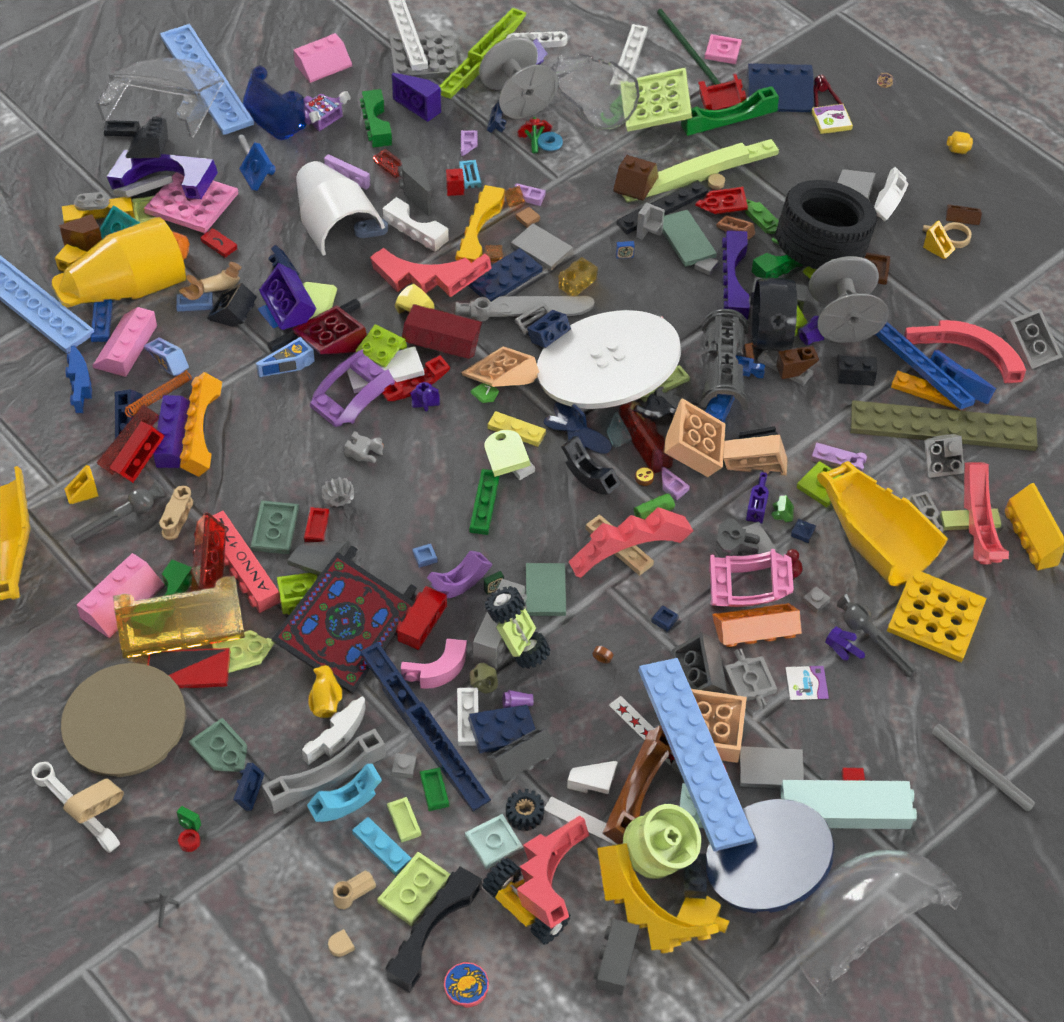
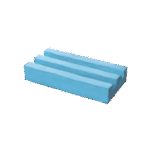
(470, 183)

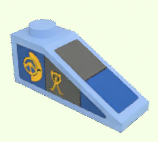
(168, 356)
(287, 359)

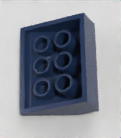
(789, 81)

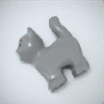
(361, 446)

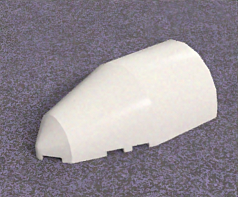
(326, 198)

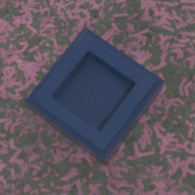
(665, 618)

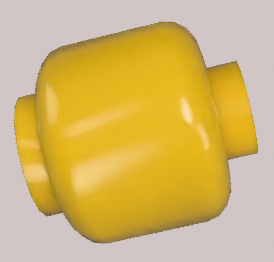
(960, 142)

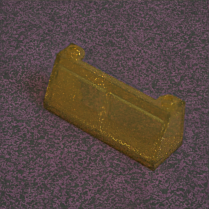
(179, 619)

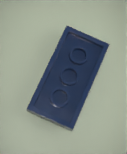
(506, 275)

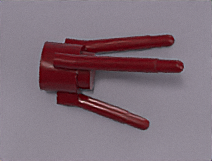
(822, 85)

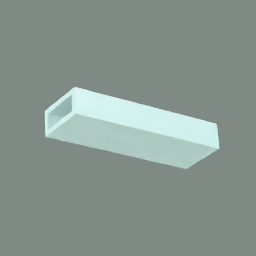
(856, 802)

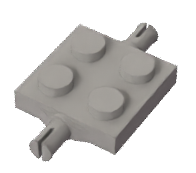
(750, 678)

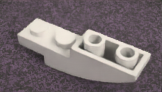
(891, 194)
(342, 729)

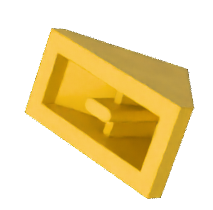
(938, 241)
(81, 487)

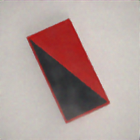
(194, 666)

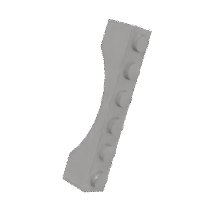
(293, 788)

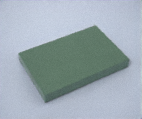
(274, 527)
(545, 589)

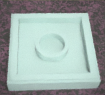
(494, 841)

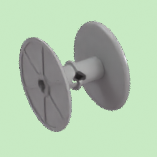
(522, 83)
(850, 310)

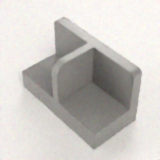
(650, 219)

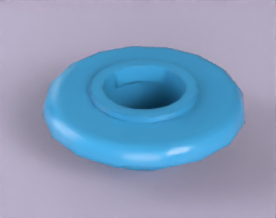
(550, 137)

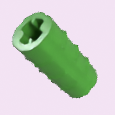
(645, 509)

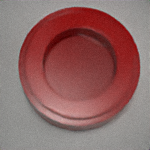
(189, 840)

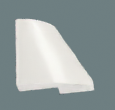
(592, 777)

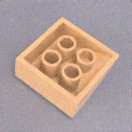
(696, 439)
(724, 720)

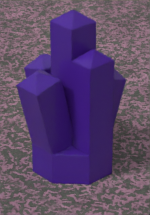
(809, 332)
(838, 638)

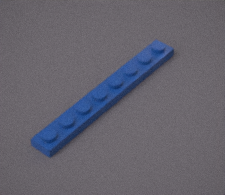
(925, 367)

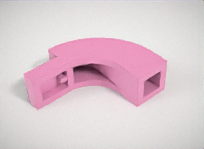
(440, 671)

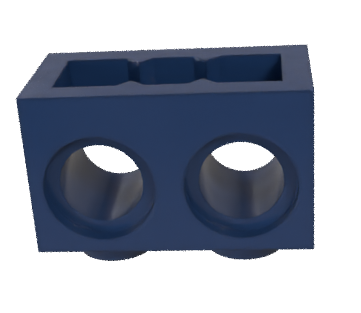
(549, 328)

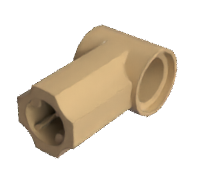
(353, 888)

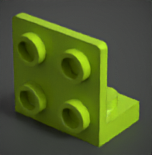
(381, 345)

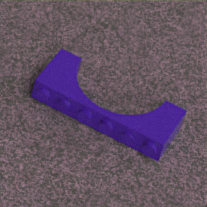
(197, 172)

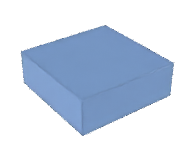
(425, 555)

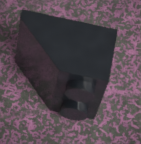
(233, 306)
(856, 369)

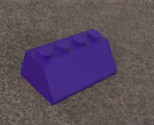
(287, 298)
(172, 425)

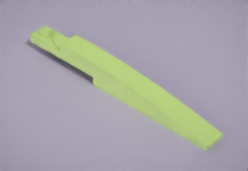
(708, 164)

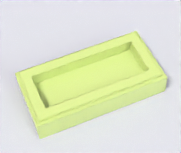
(404, 819)

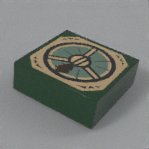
(492, 582)

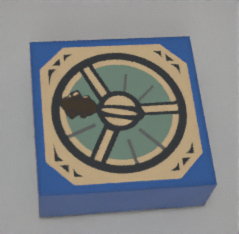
(625, 249)

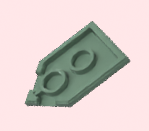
(221, 747)

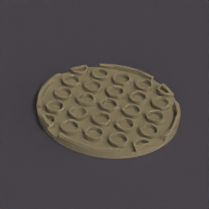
(123, 719)

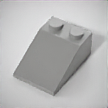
(1032, 339)

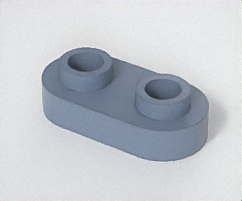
(370, 228)

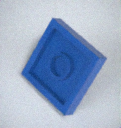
(256, 166)

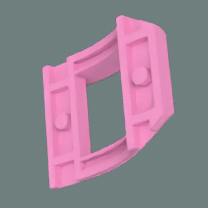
(720, 578)

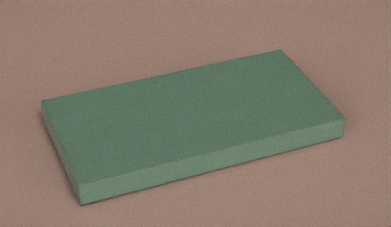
(687, 238)

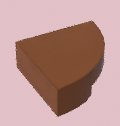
(749, 350)

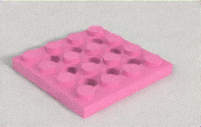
(187, 217)

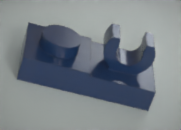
(496, 120)
(280, 257)
(248, 786)

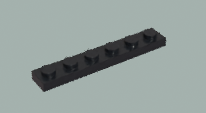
(669, 203)

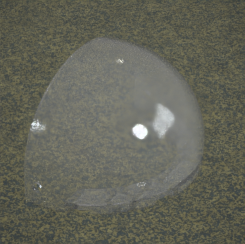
(862, 903)

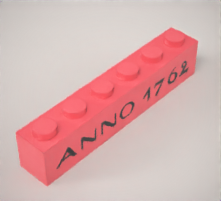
(247, 569)

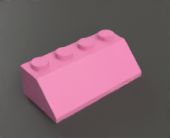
(126, 342)
(130, 577)

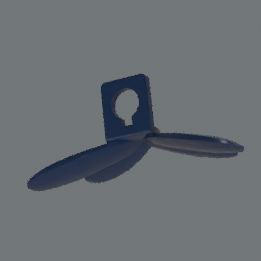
(569, 420)

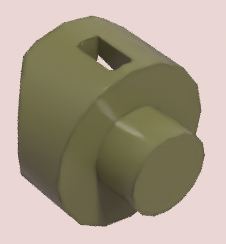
(481, 676)

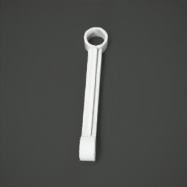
(104, 835)

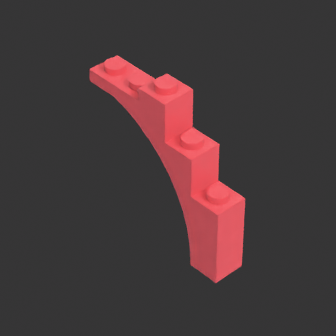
(981, 525)
(633, 531)
(543, 858)

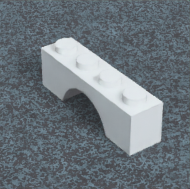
(431, 234)

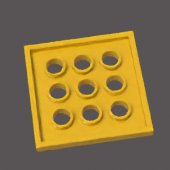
(924, 618)

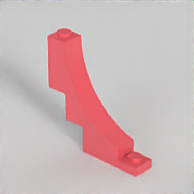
(449, 276)

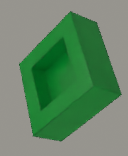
(188, 819)

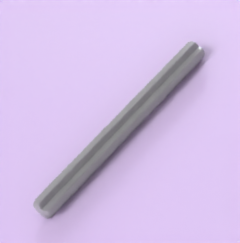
(983, 767)

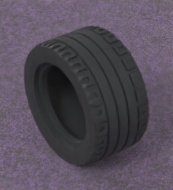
(825, 223)

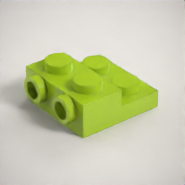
(293, 589)

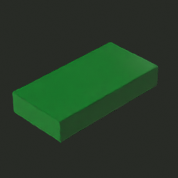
(434, 789)

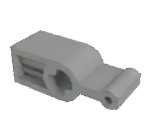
(926, 507)

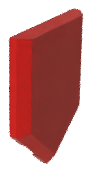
(724, 201)

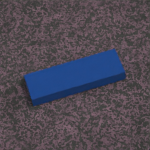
(101, 320)

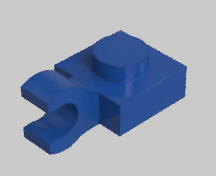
(751, 367)

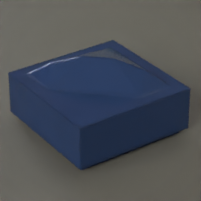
(803, 530)

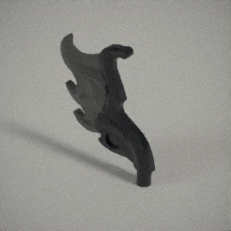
(662, 403)

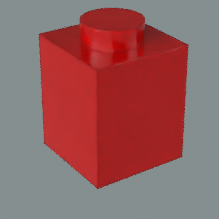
(454, 182)

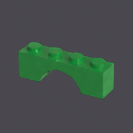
(379, 130)
(773, 266)
(177, 577)

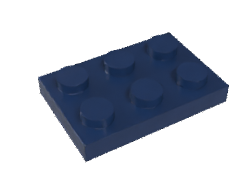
(500, 727)

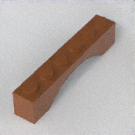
(628, 806)

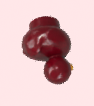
(797, 567)

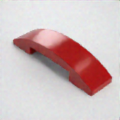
(433, 372)

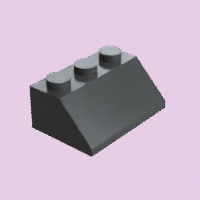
(702, 663)

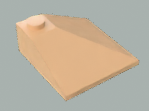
(504, 368)

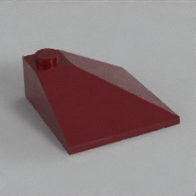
(332, 332)

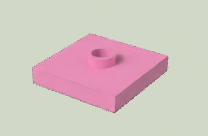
(723, 49)

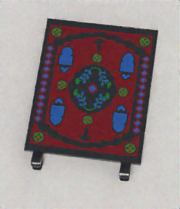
(341, 618)

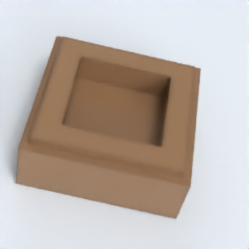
(527, 217)

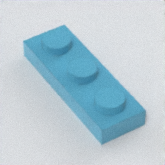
(381, 846)

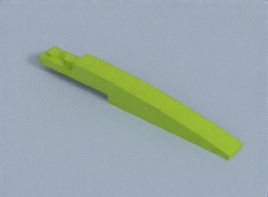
(469, 69)

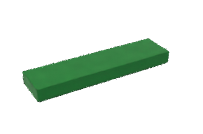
(484, 502)

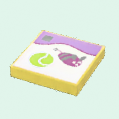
(832, 118)

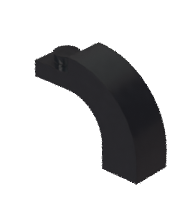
(586, 470)

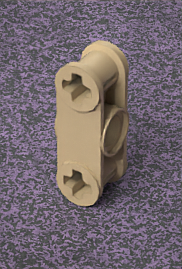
(176, 513)

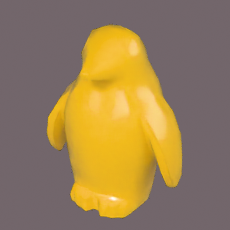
(324, 693)

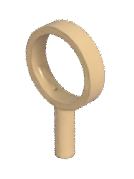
(957, 244)

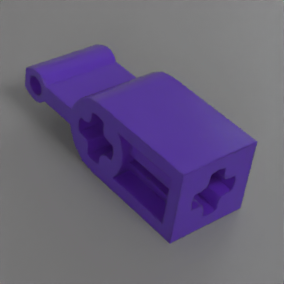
(758, 500)

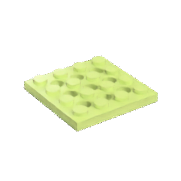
(665, 103)

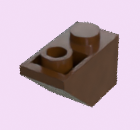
(796, 361)

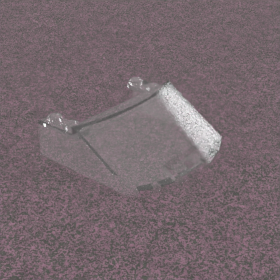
(170, 75)

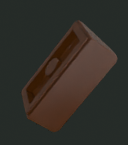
(963, 214)

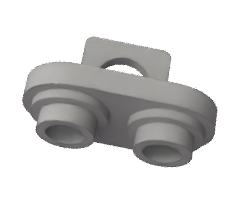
(91, 201)

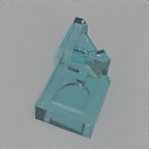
(617, 431)

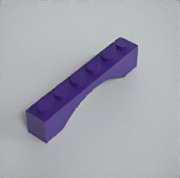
(735, 250)

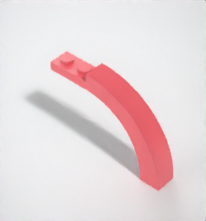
(976, 338)

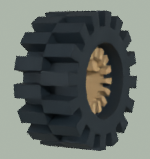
(523, 800)

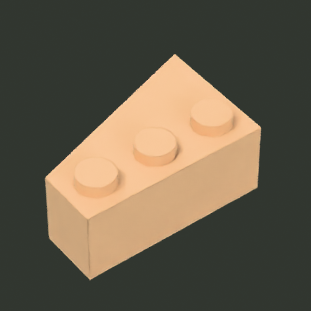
(756, 453)

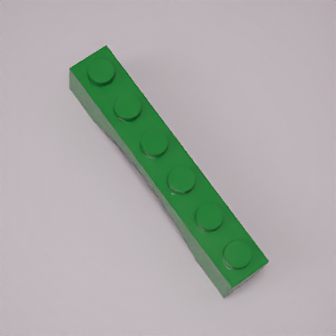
(758, 104)

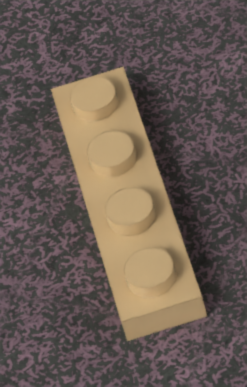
(631, 556)

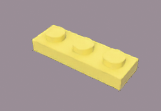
(528, 432)

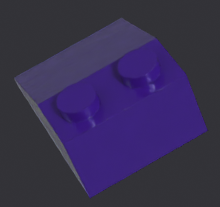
(417, 95)

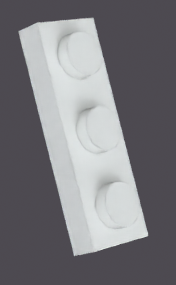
(467, 703)

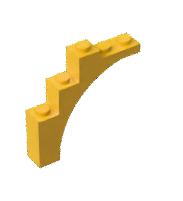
(623, 886)

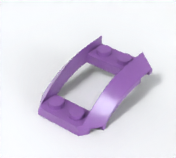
(369, 371)

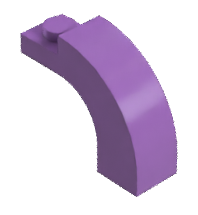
(462, 577)

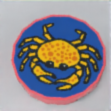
(466, 984)

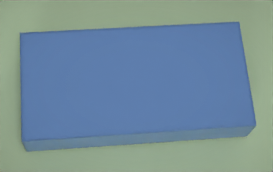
(205, 302)

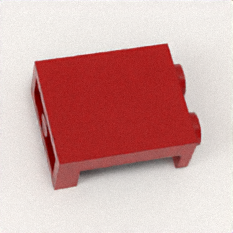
(722, 95)

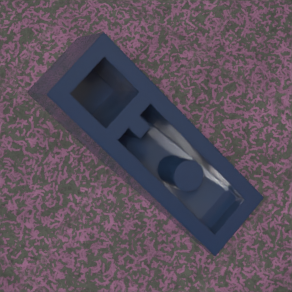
(122, 400)

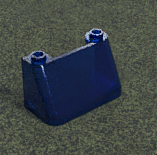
(271, 110)

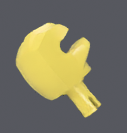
(412, 295)

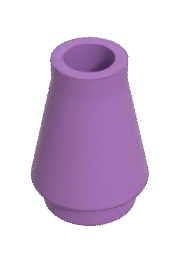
(515, 698)

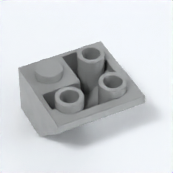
(944, 455)

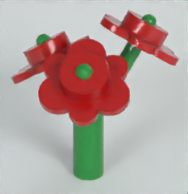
(531, 125)

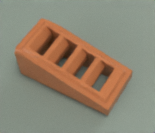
(736, 225)

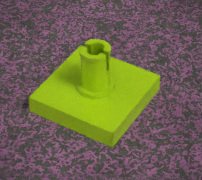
(810, 485)

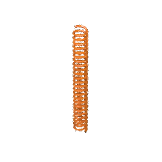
(171, 387)

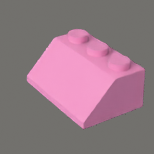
(322, 58)

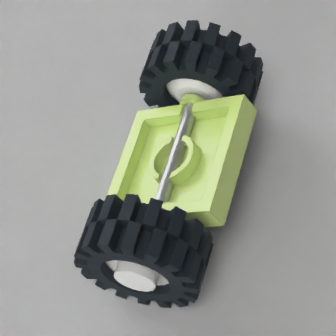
(517, 628)

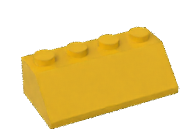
(1035, 527)

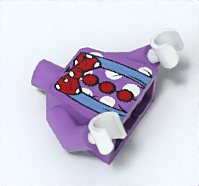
(324, 110)

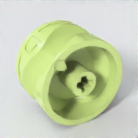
(662, 841)

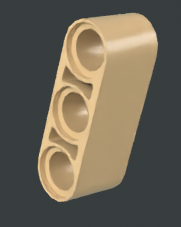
(93, 800)

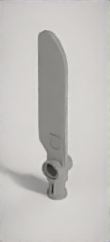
(506, 306)

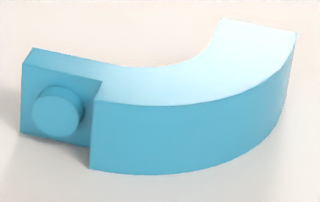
(347, 799)

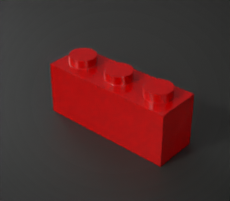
(137, 452)
(421, 617)

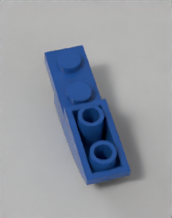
(966, 378)
(79, 379)

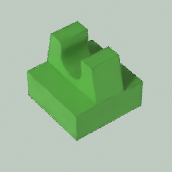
(784, 509)

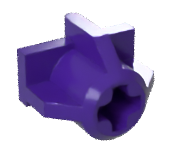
(424, 396)

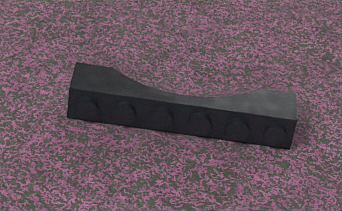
(458, 893)

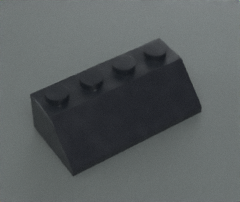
(149, 140)

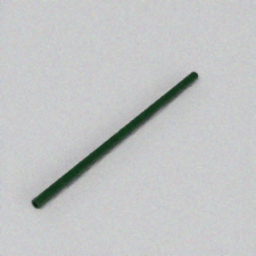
(688, 47)

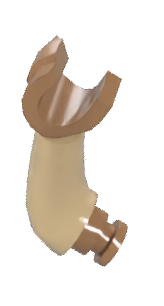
(222, 281)

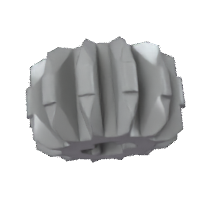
(337, 492)

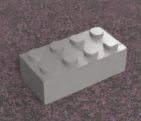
(488, 643)

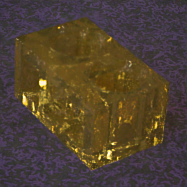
(577, 277)

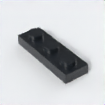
(696, 878)

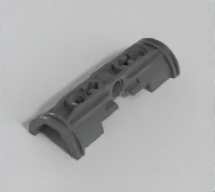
(726, 355)

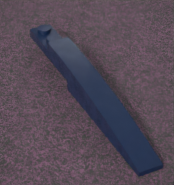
(425, 727)

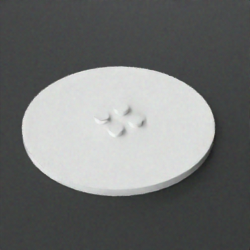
(609, 359)

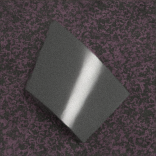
(316, 555)

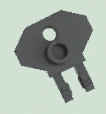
(734, 540)

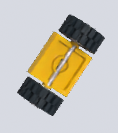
(503, 885)

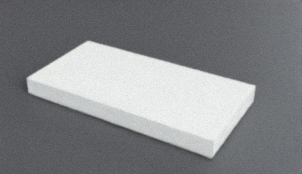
(403, 366)

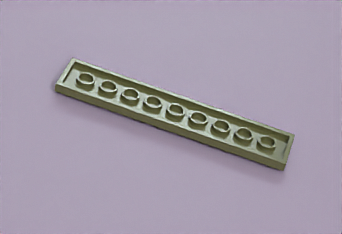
(926, 422)

